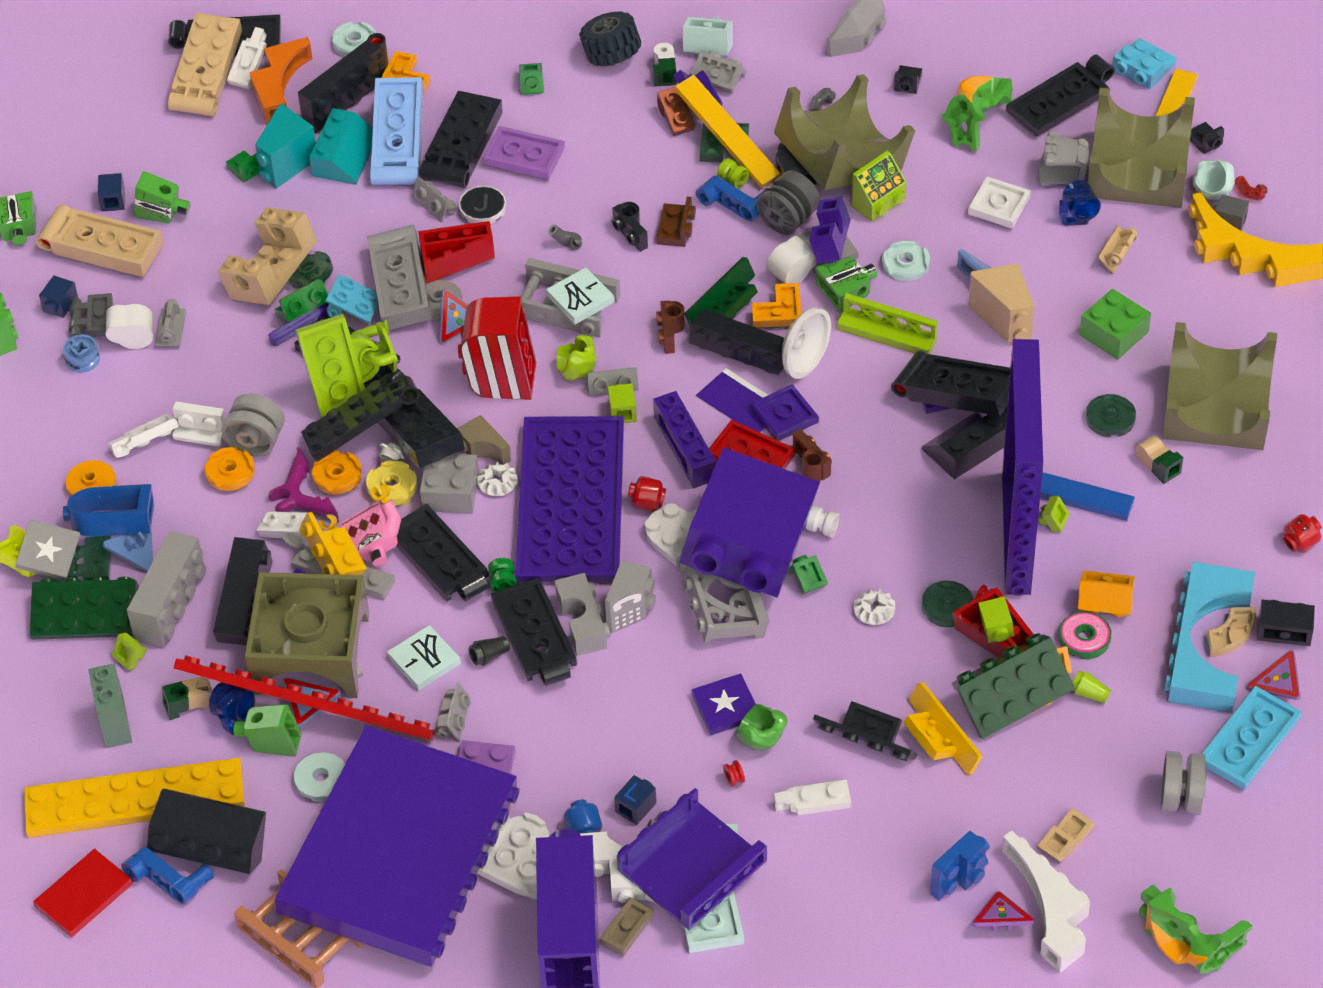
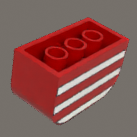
(497, 349)

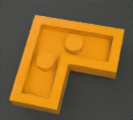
(402, 66)
(779, 313)

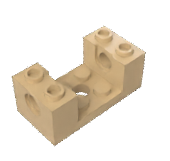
(286, 243)

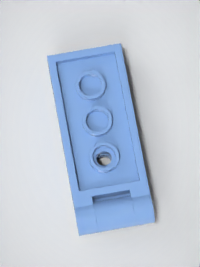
(397, 122)

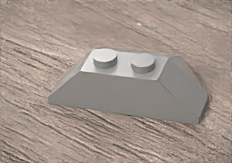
(857, 28)

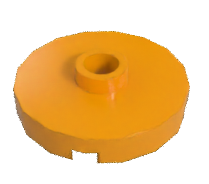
(229, 469)
(337, 473)
(88, 475)

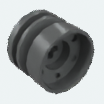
(788, 202)

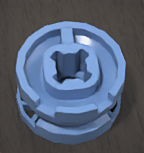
(81, 353)

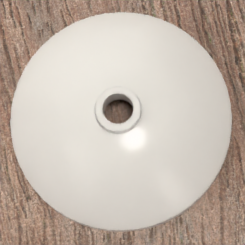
(806, 342)

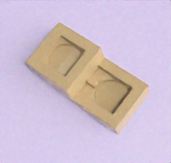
(1067, 836)

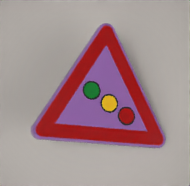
(1279, 678)
(1002, 912)

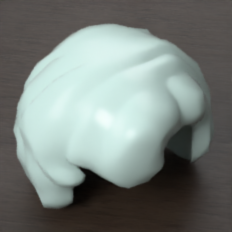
(1214, 178)

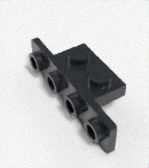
(870, 726)

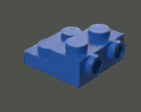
(959, 866)

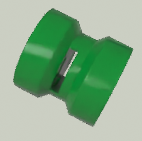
(502, 574)

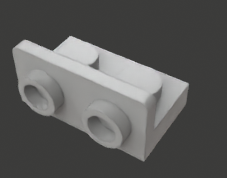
(721, 72)

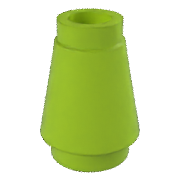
(1090, 687)

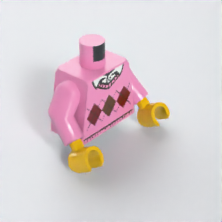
(373, 528)

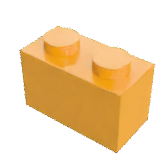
(1106, 593)

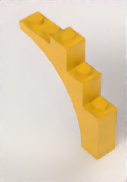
(1250, 254)

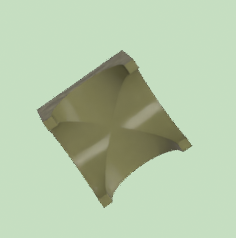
(837, 138)
(1140, 155)
(1219, 392)
(307, 626)

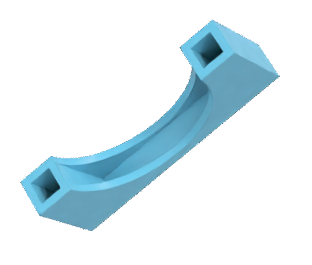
(1194, 679)

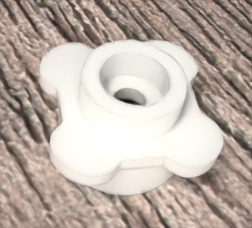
(391, 452)

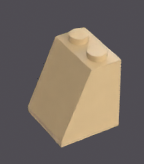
(1003, 301)

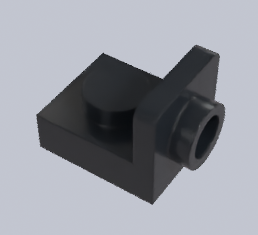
(907, 79)
(1206, 137)

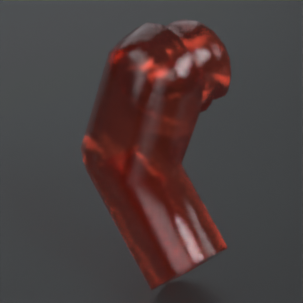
(1257, 193)

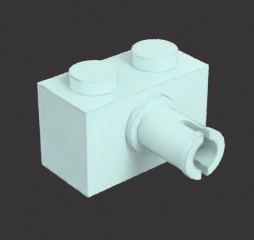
(707, 36)

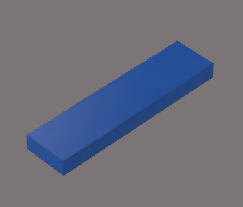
(1087, 496)

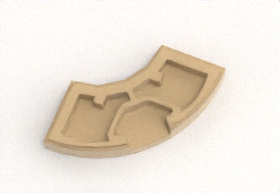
(1231, 633)

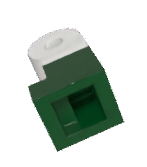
(664, 65)

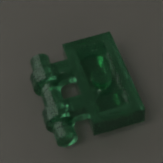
(96, 559)

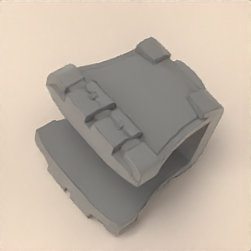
(1063, 160)

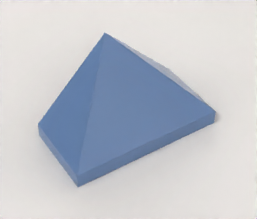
(968, 263)

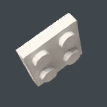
(999, 202)

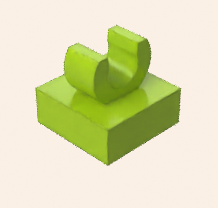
(1054, 514)
(128, 651)

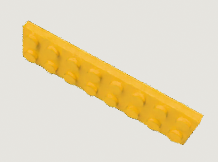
(125, 796)

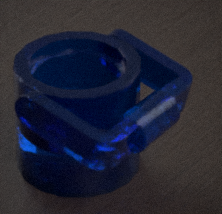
(1080, 201)
(230, 704)

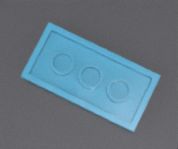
(1250, 737)

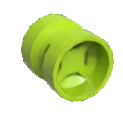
(734, 174)

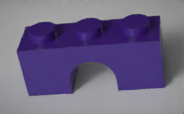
(830, 236)

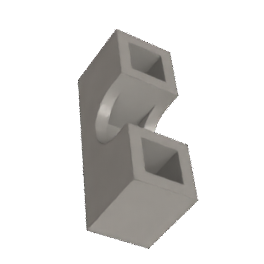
(577, 597)

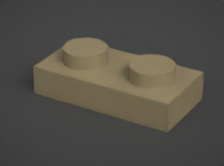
(626, 926)

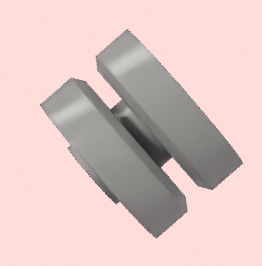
(253, 424)
(1186, 783)

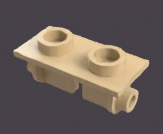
(1116, 247)

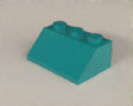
(342, 147)

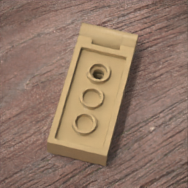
(204, 64)
(100, 240)

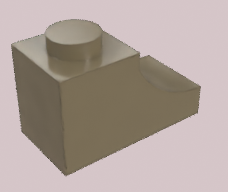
(484, 441)

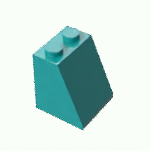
(284, 147)

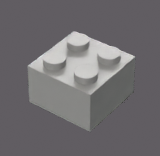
(450, 484)

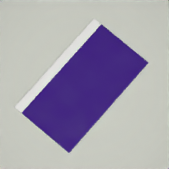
(733, 398)

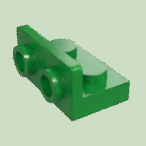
(302, 301)

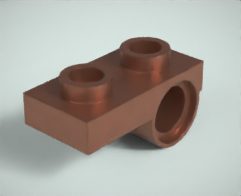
(675, 111)
(672, 321)
(815, 462)

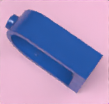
(90, 523)

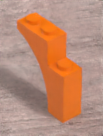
(282, 63)

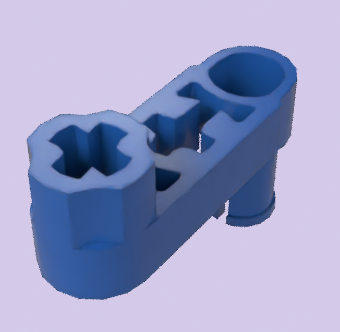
(729, 196)
(180, 888)

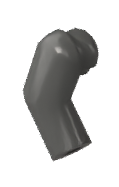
(823, 95)
(565, 237)

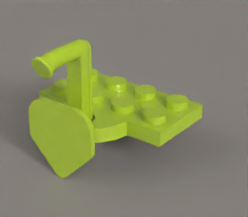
(343, 362)

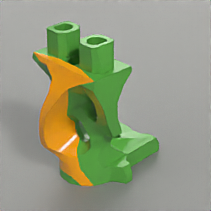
(970, 103)
(1179, 935)

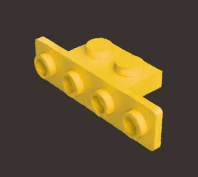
(332, 548)
(938, 730)

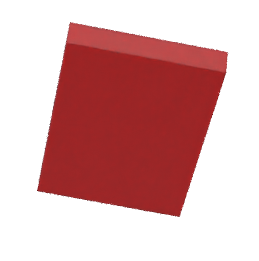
(752, 444)
(83, 892)

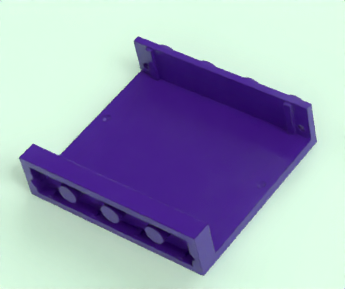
(689, 860)

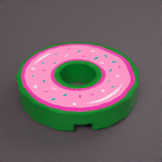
(1089, 623)

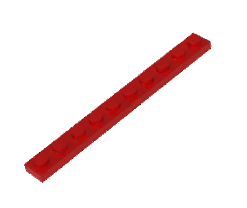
(315, 700)

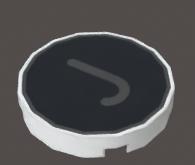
(482, 204)

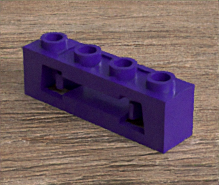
(684, 438)

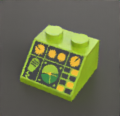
(878, 187)

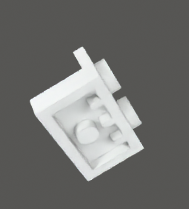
(198, 424)

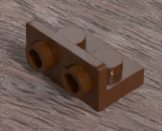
(676, 224)

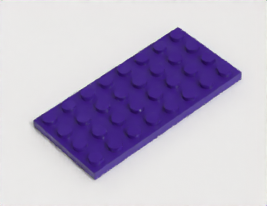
(570, 498)

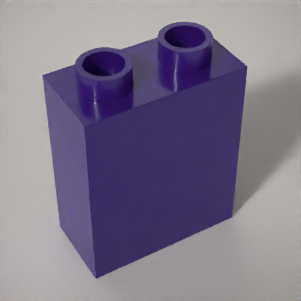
(749, 522)
(567, 911)

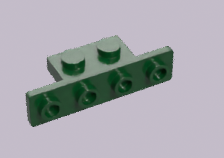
(728, 293)

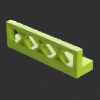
(887, 328)

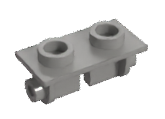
(431, 199)
(170, 324)
(599, 381)
(456, 704)

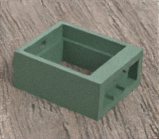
(110, 705)

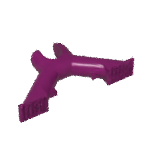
(295, 498)

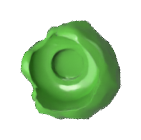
(761, 727)

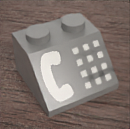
(629, 596)

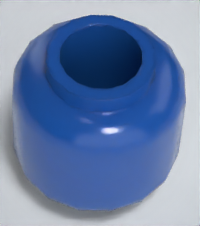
(583, 817)

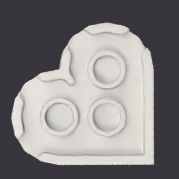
(668, 530)
(513, 857)

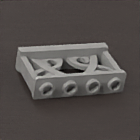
(704, 605)

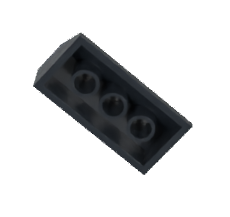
(968, 443)
(207, 831)

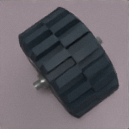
(610, 38)

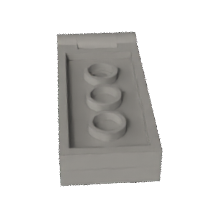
(399, 277)

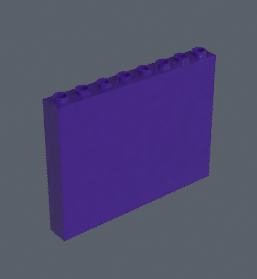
(1022, 466)
(398, 846)

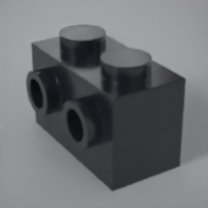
(1286, 622)

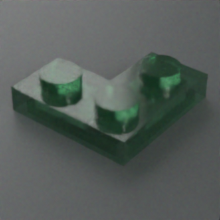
(711, 148)

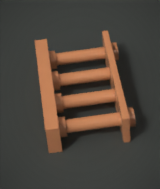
(288, 953)

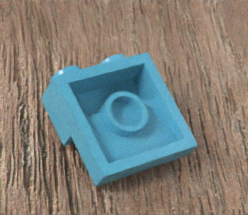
(1143, 63)

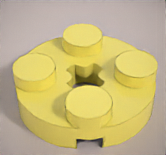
(398, 471)

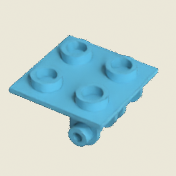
(352, 298)

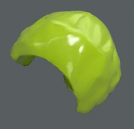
(577, 359)

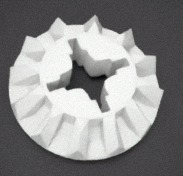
(493, 486)
(881, 614)

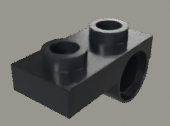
(627, 221)

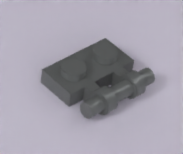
(96, 315)

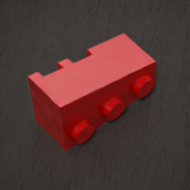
(455, 248)
(969, 623)

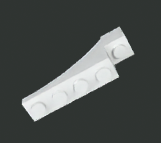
(606, 863)
(1058, 900)

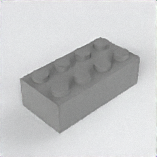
(166, 589)

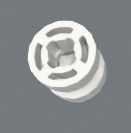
(821, 521)

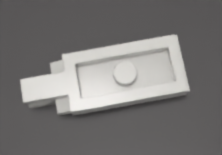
(248, 59)
(143, 434)
(814, 798)

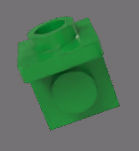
(531, 78)
(243, 166)
(808, 573)

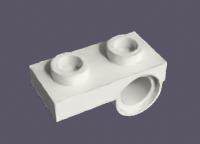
(283, 525)

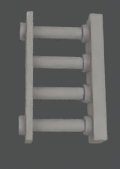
(550, 274)

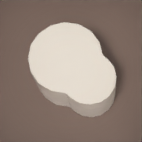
(791, 260)
(129, 325)

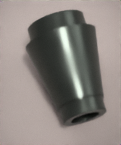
(487, 650)

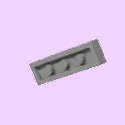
(376, 581)

